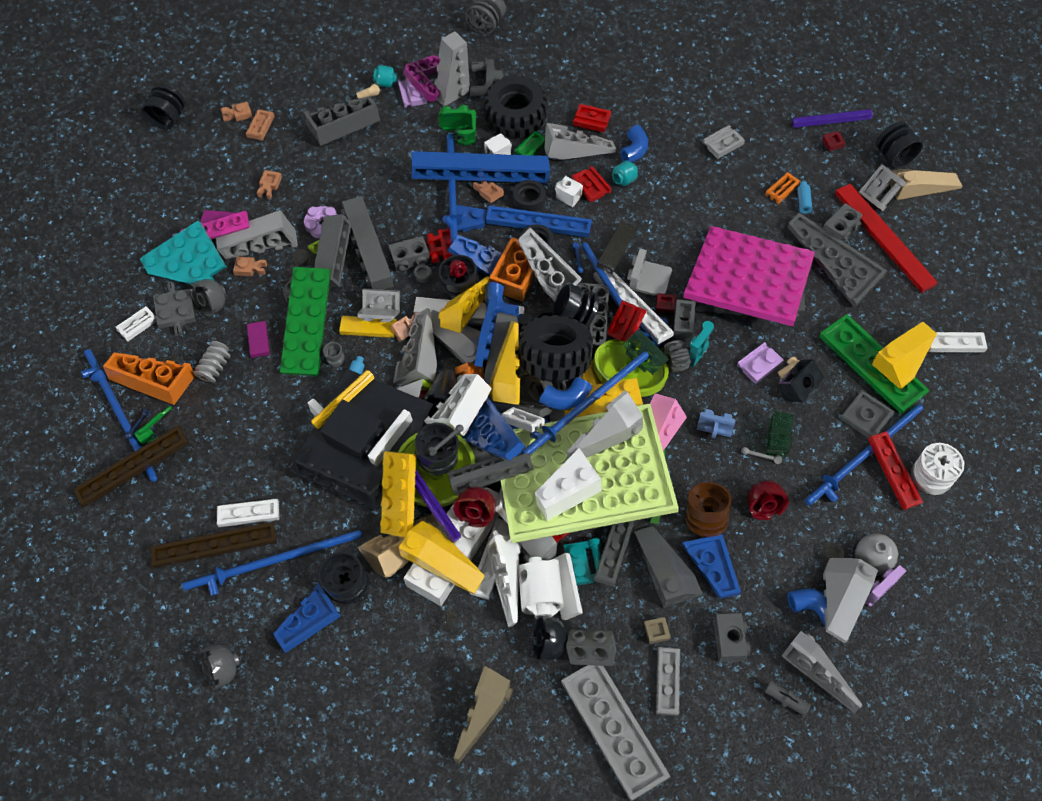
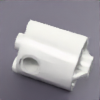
(540, 587)

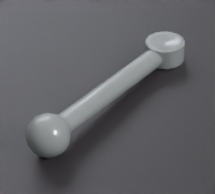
(777, 459)

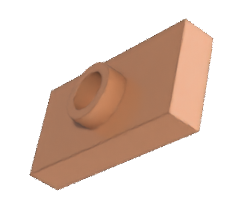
(260, 124)

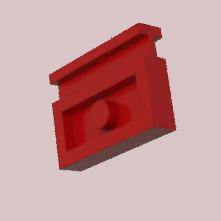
(592, 118)
(593, 184)
(626, 321)

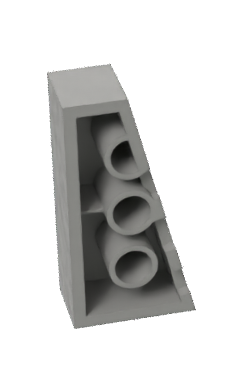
(452, 69)

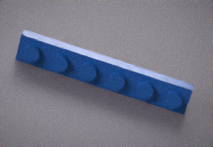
(523, 218)

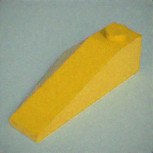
(462, 308)
(905, 354)
(504, 379)

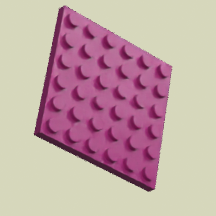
(750, 275)

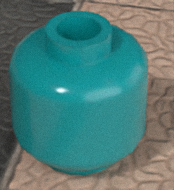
(384, 76)
(625, 173)

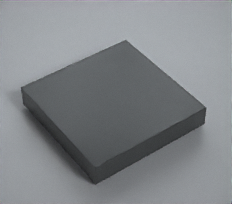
(867, 414)

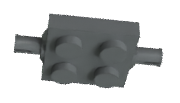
(174, 309)

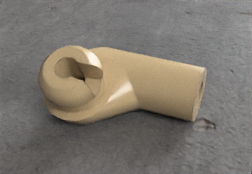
(372, 91)
(791, 363)

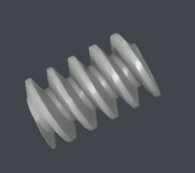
(211, 362)

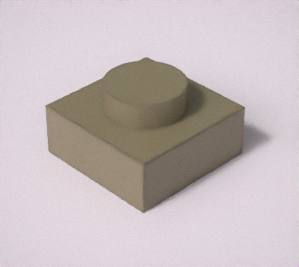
(657, 630)

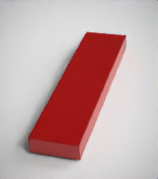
(895, 470)

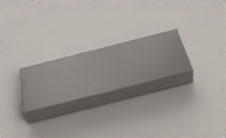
(668, 681)

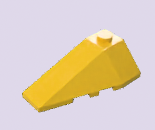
(436, 553)

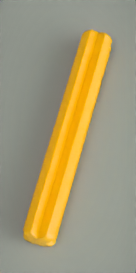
(349, 393)

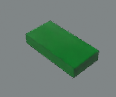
(531, 145)

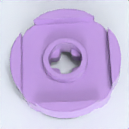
(313, 217)

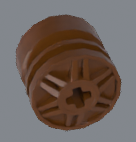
(708, 509)

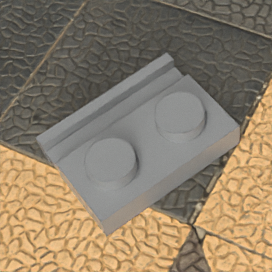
(723, 141)

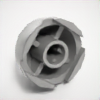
(878, 552)

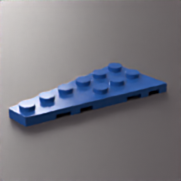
(492, 433)

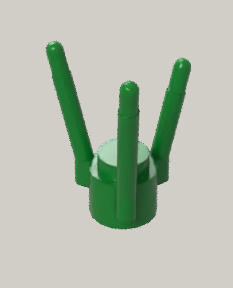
(145, 434)

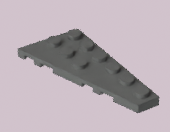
(845, 266)

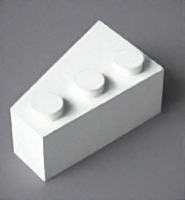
(463, 403)
(568, 486)

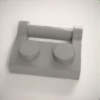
(878, 183)

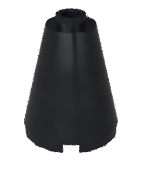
(440, 389)

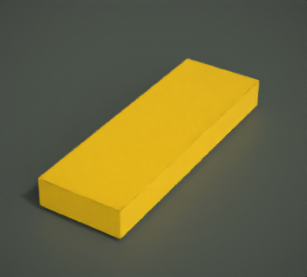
(356, 326)

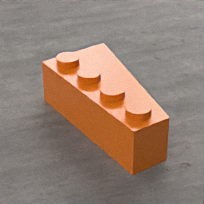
(152, 377)

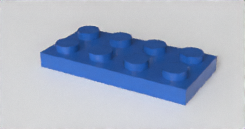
(487, 331)

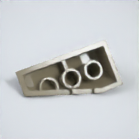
(489, 698)

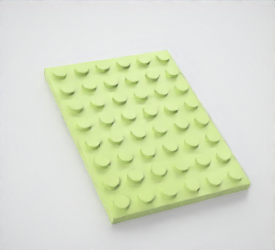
(631, 475)

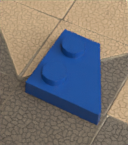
(471, 218)

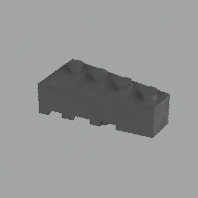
(341, 119)

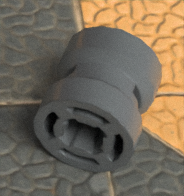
(333, 354)

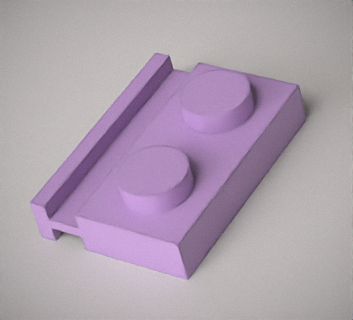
(410, 94)
(760, 363)
(880, 589)

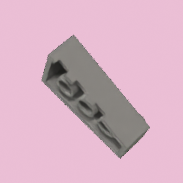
(264, 233)

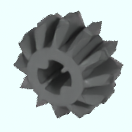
(677, 355)

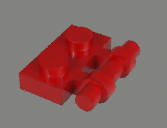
(444, 239)

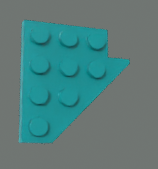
(185, 257)

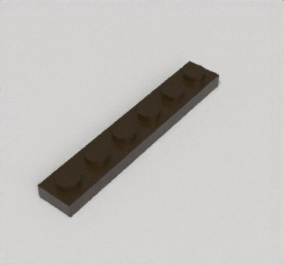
(131, 466)
(213, 544)

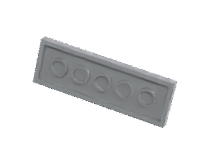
(615, 730)

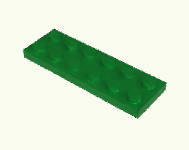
(305, 321)
(859, 351)

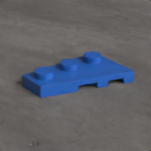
(483, 257)
(715, 564)
(309, 618)

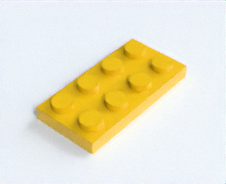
(600, 404)
(398, 493)

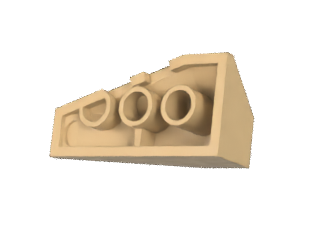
(924, 182)

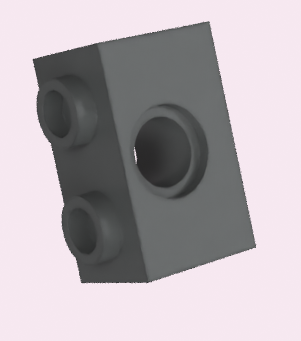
(726, 649)

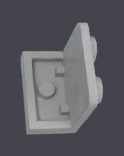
(648, 276)
(380, 305)

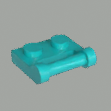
(700, 343)
(579, 559)

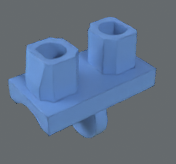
(715, 424)

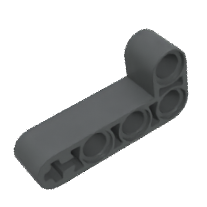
(600, 317)

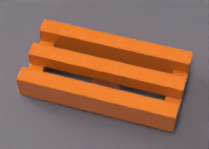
(776, 195)

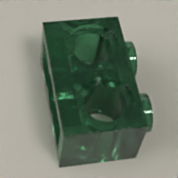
(647, 345)
(779, 434)

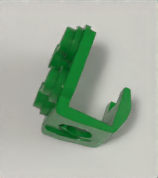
(458, 120)

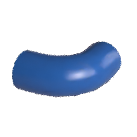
(638, 147)
(497, 289)
(567, 398)
(808, 599)

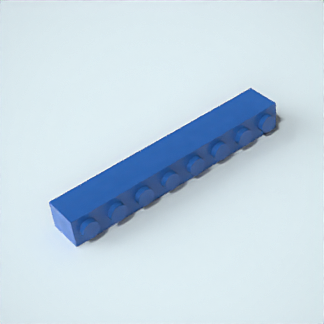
(479, 167)

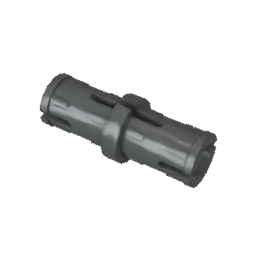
(787, 698)

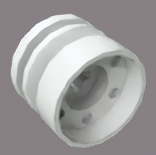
(937, 468)

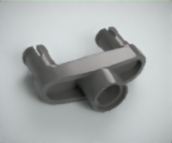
(491, 76)

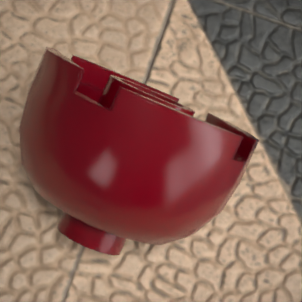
(766, 499)
(475, 506)

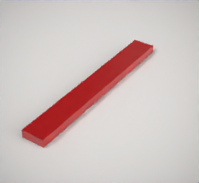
(887, 239)

